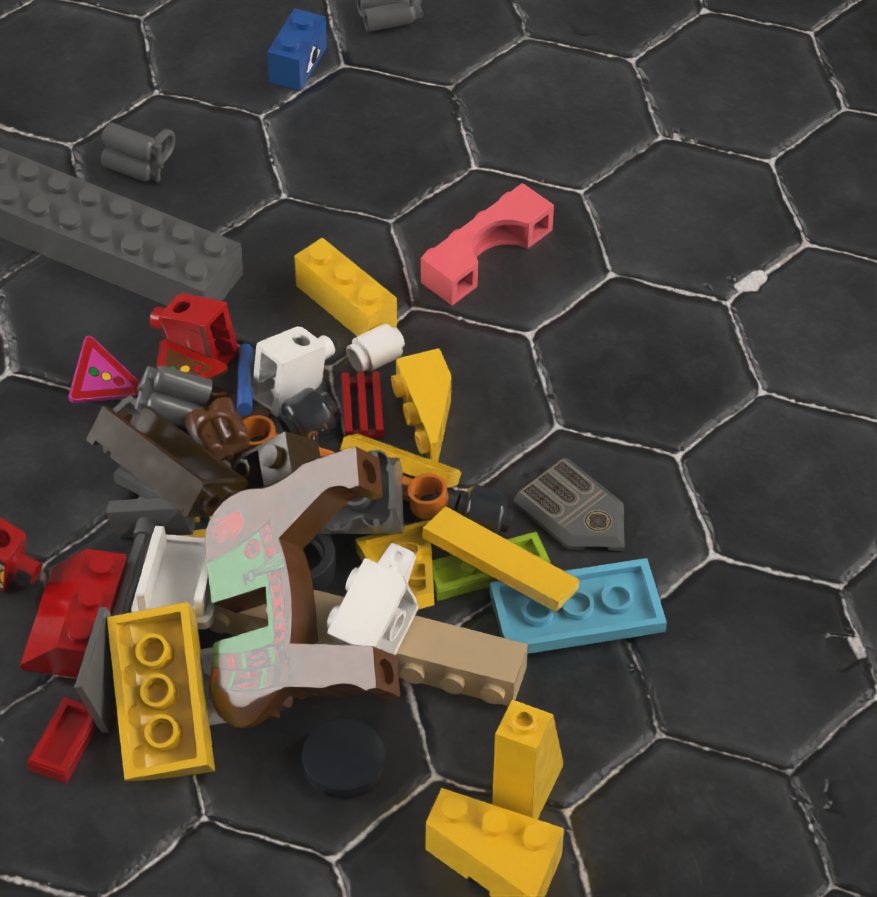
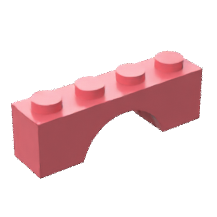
(516, 219)

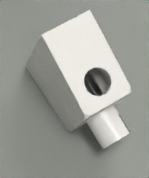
(288, 365)

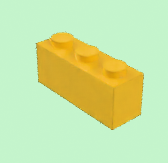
(343, 288)

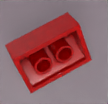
(70, 609)

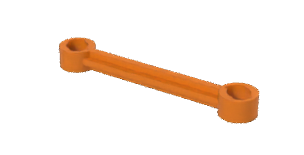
(412, 488)

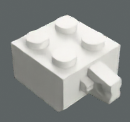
(377, 603)

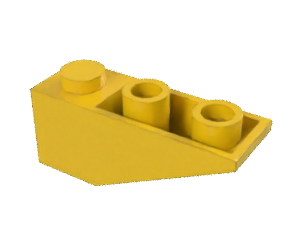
(426, 392)

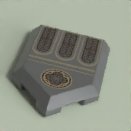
(573, 508)

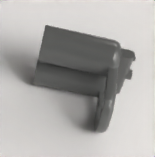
(388, 13)
(135, 152)
(172, 392)

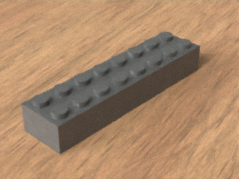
(112, 234)

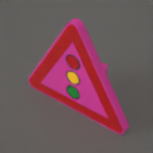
(100, 376)

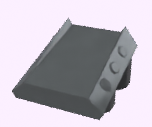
(377, 515)

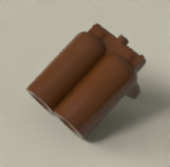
(219, 429)

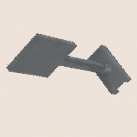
(130, 520)

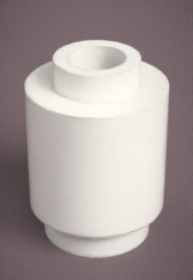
(375, 348)

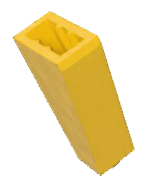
(525, 759)

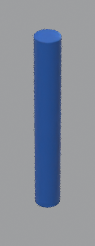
(245, 380)

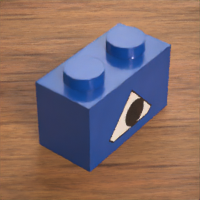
(297, 49)

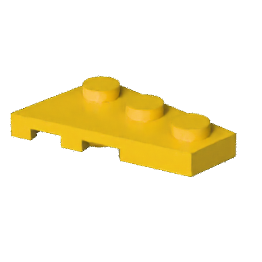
(421, 577)

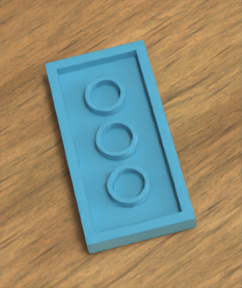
(608, 606)

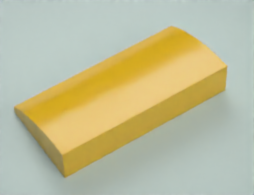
(160, 693)

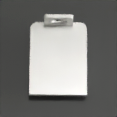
(175, 574)

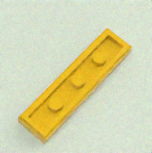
(500, 559)

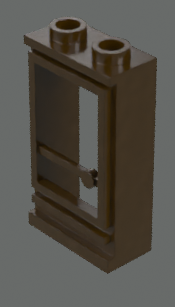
(166, 460)

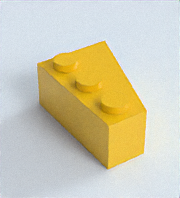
(494, 845)

